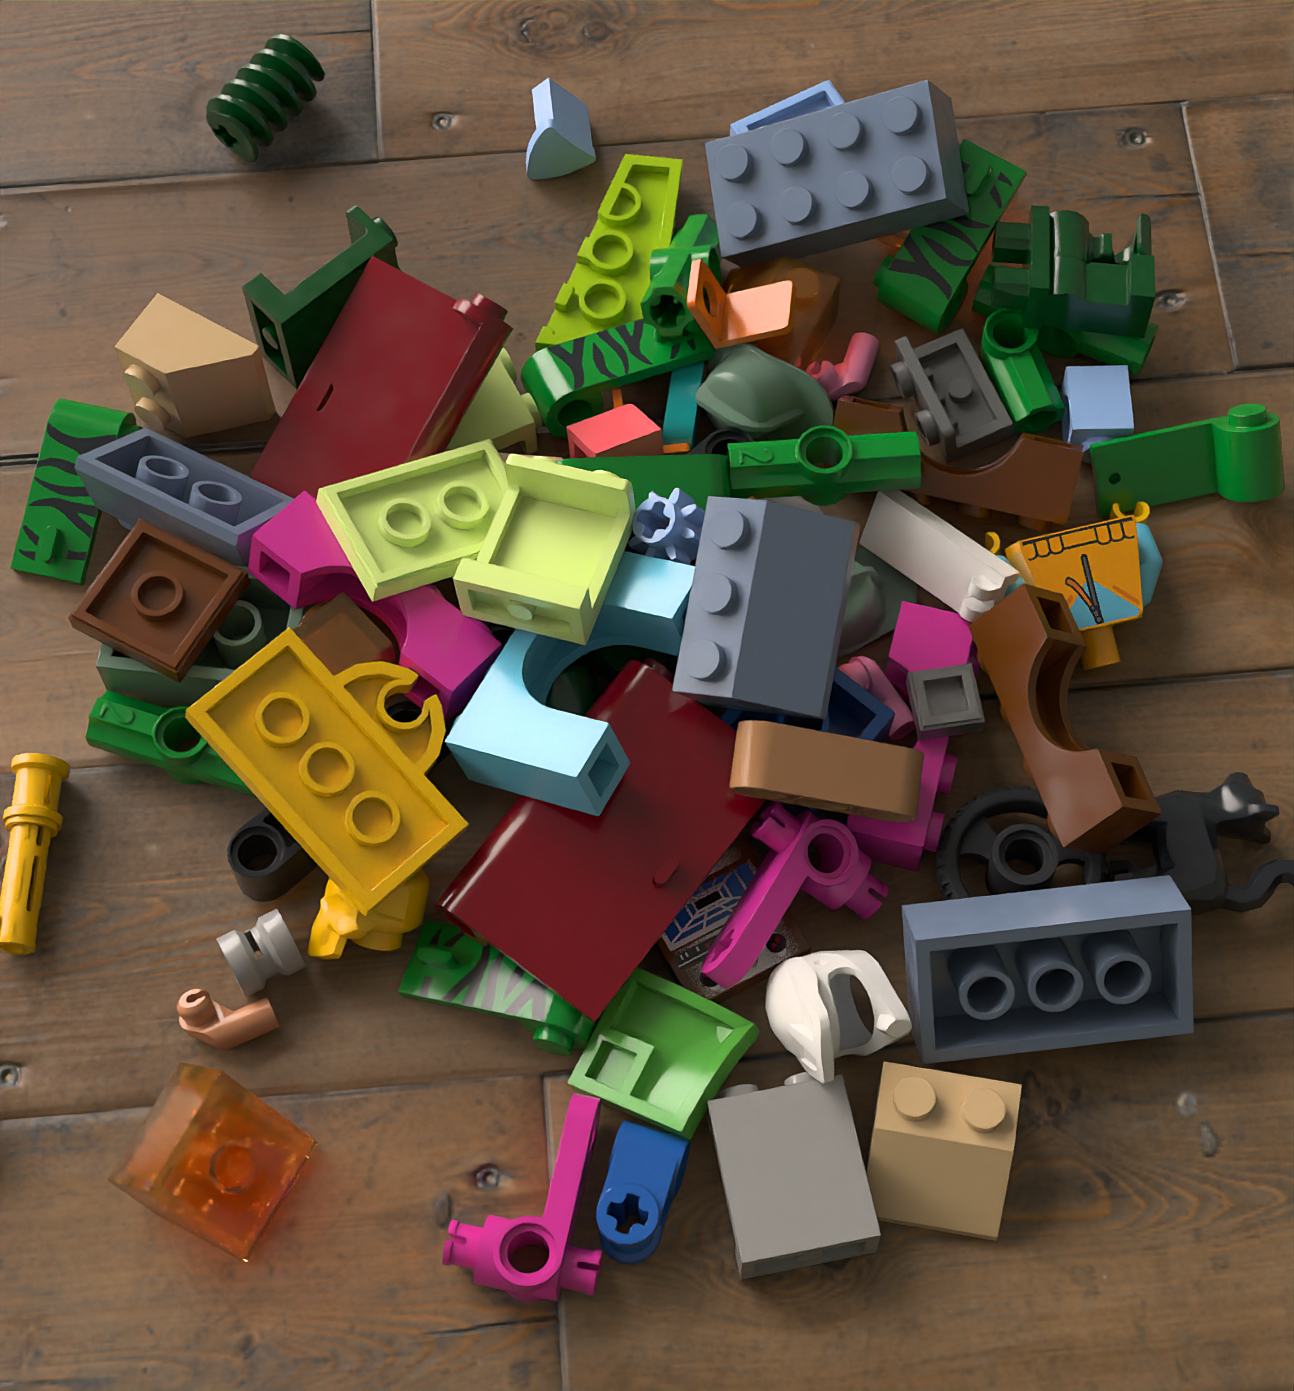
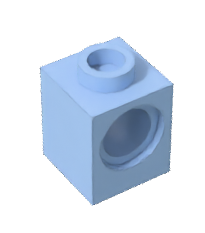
(1096, 405)

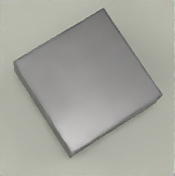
(945, 701)

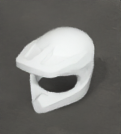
(815, 1011)

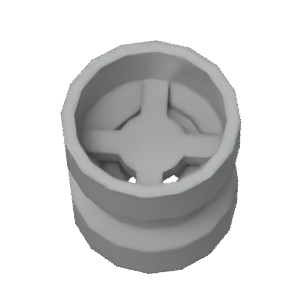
(275, 945)

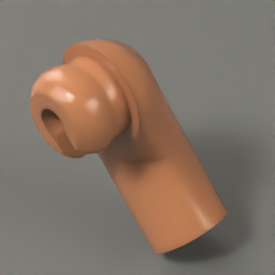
(220, 1025)

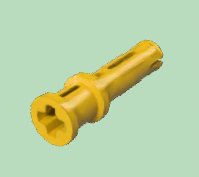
(31, 825)

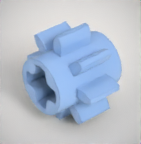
(668, 527)

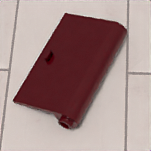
(384, 383)
(577, 889)

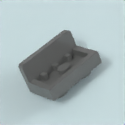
(953, 395)

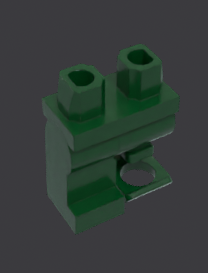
(1073, 277)

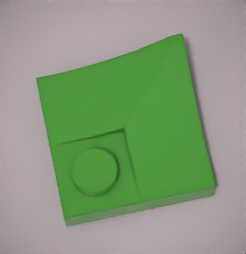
(661, 1053)

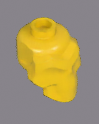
(379, 930)

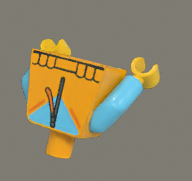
(1099, 568)

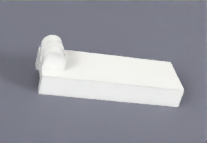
(936, 555)

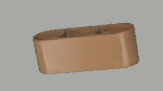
(826, 771)

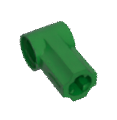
(1019, 372)

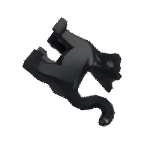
(1189, 851)

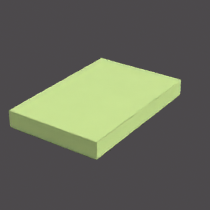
(416, 517)

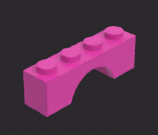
(307, 566)
(921, 641)

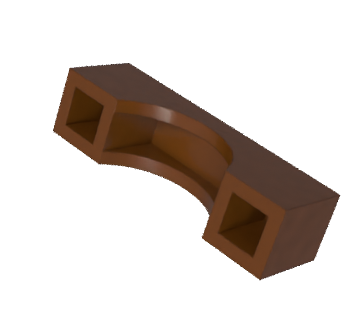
(1030, 480)
(1030, 653)

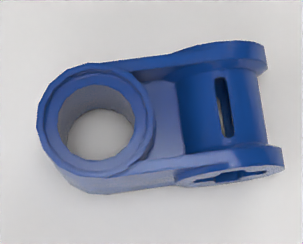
(642, 1182)

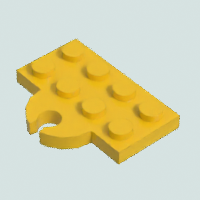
(335, 763)

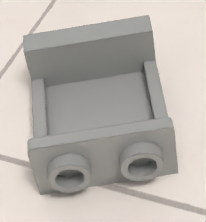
(792, 1175)

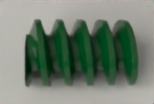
(264, 95)

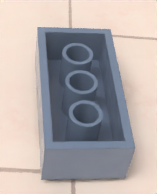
(838, 176)
(1048, 969)

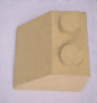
(192, 372)
(942, 1149)

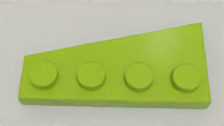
(616, 256)

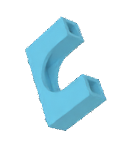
(550, 754)

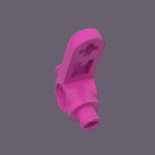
(783, 874)
(493, 1245)

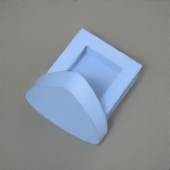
(561, 134)

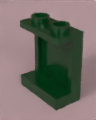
(296, 323)

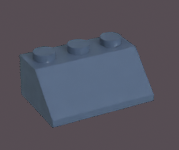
(179, 493)
(766, 608)

